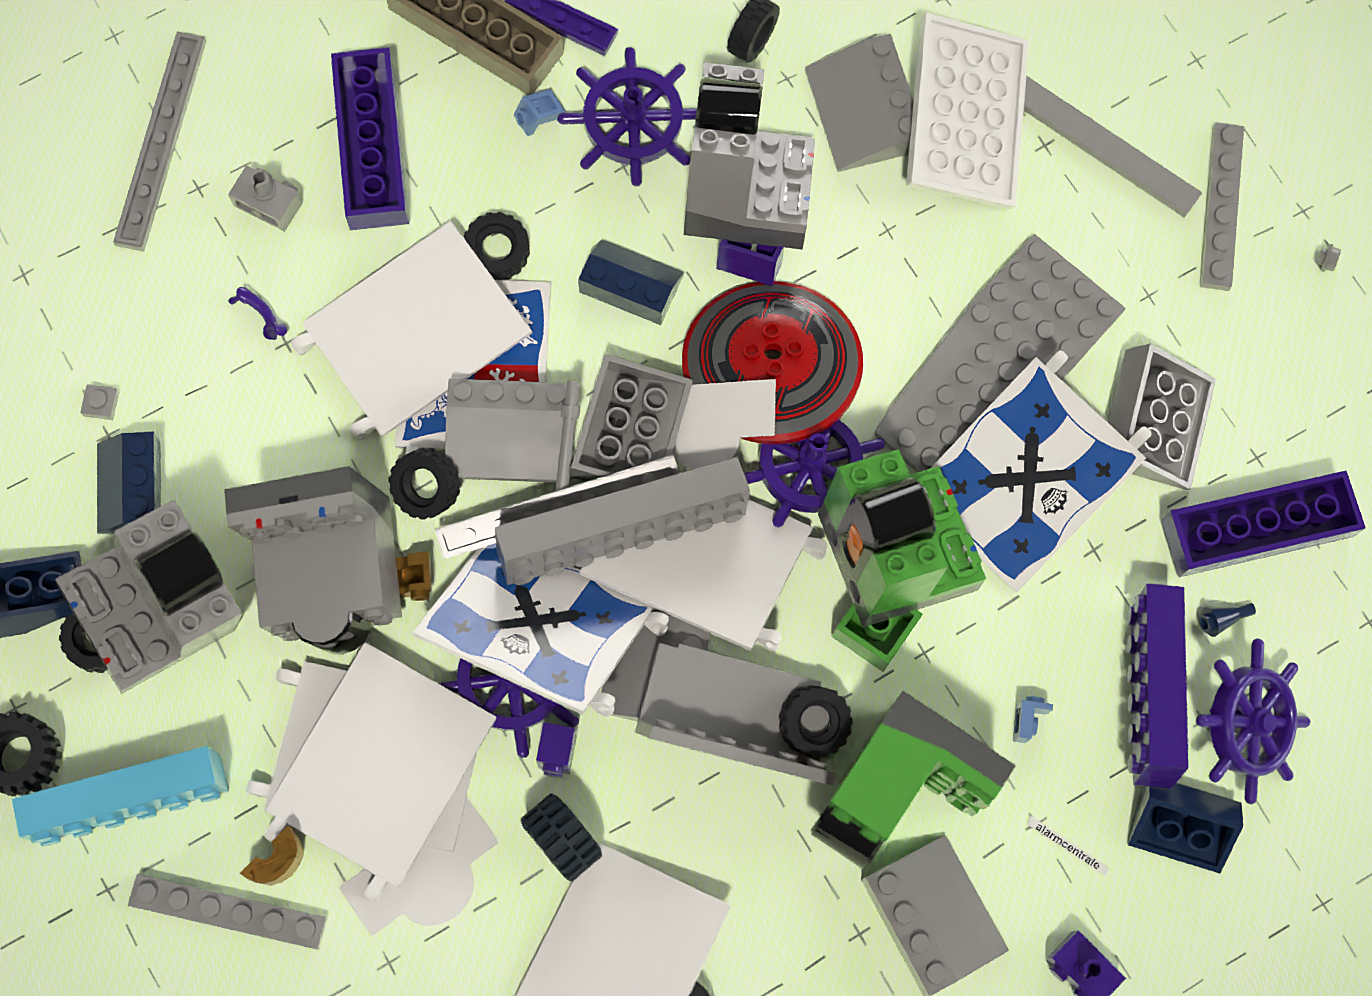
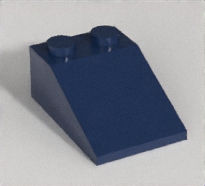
(31, 594)

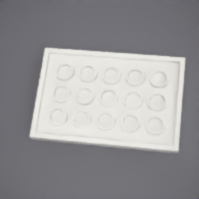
(967, 111)

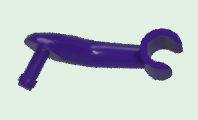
(272, 327)

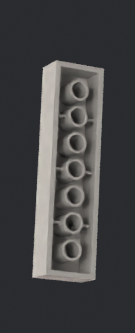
(621, 521)

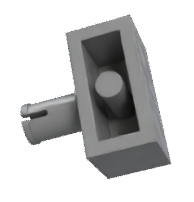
(265, 197)

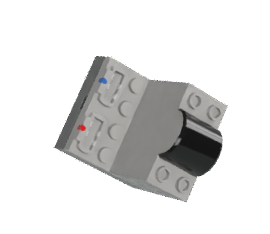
(744, 179)
(319, 556)
(150, 597)

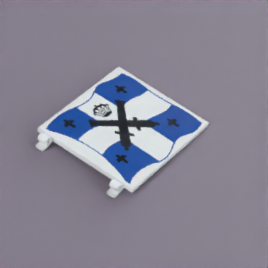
(1035, 470)
(545, 635)

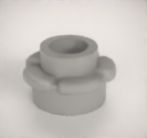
(1329, 258)

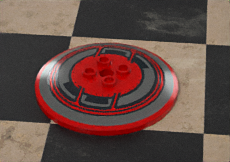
(817, 346)

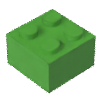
(878, 641)

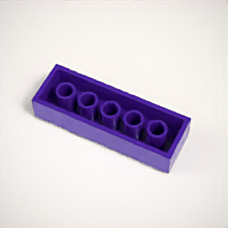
(369, 139)
(1262, 523)
(1158, 686)

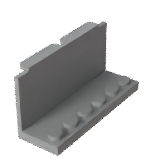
(728, 710)

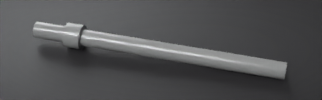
(570, 413)

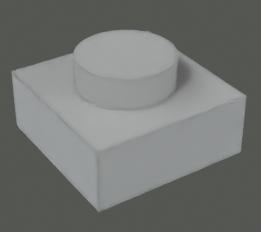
(99, 402)

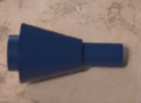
(1218, 619)

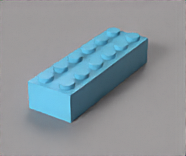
(120, 796)

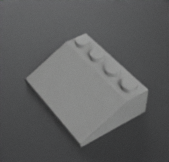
(863, 103)
(1171, 403)
(629, 418)
(504, 429)
(632, 672)
(935, 916)

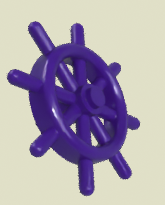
(631, 116)
(810, 463)
(518, 721)
(1253, 721)

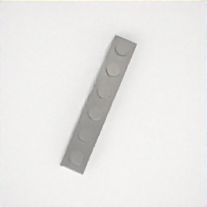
(1222, 206)
(227, 911)

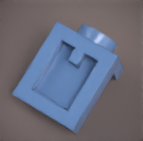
(537, 110)
(1025, 723)

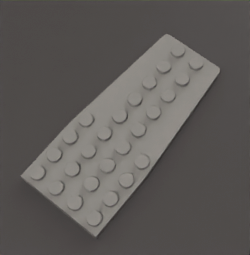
(1023, 313)

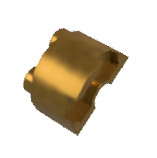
(414, 576)
(282, 862)

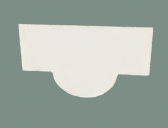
(720, 416)
(435, 885)

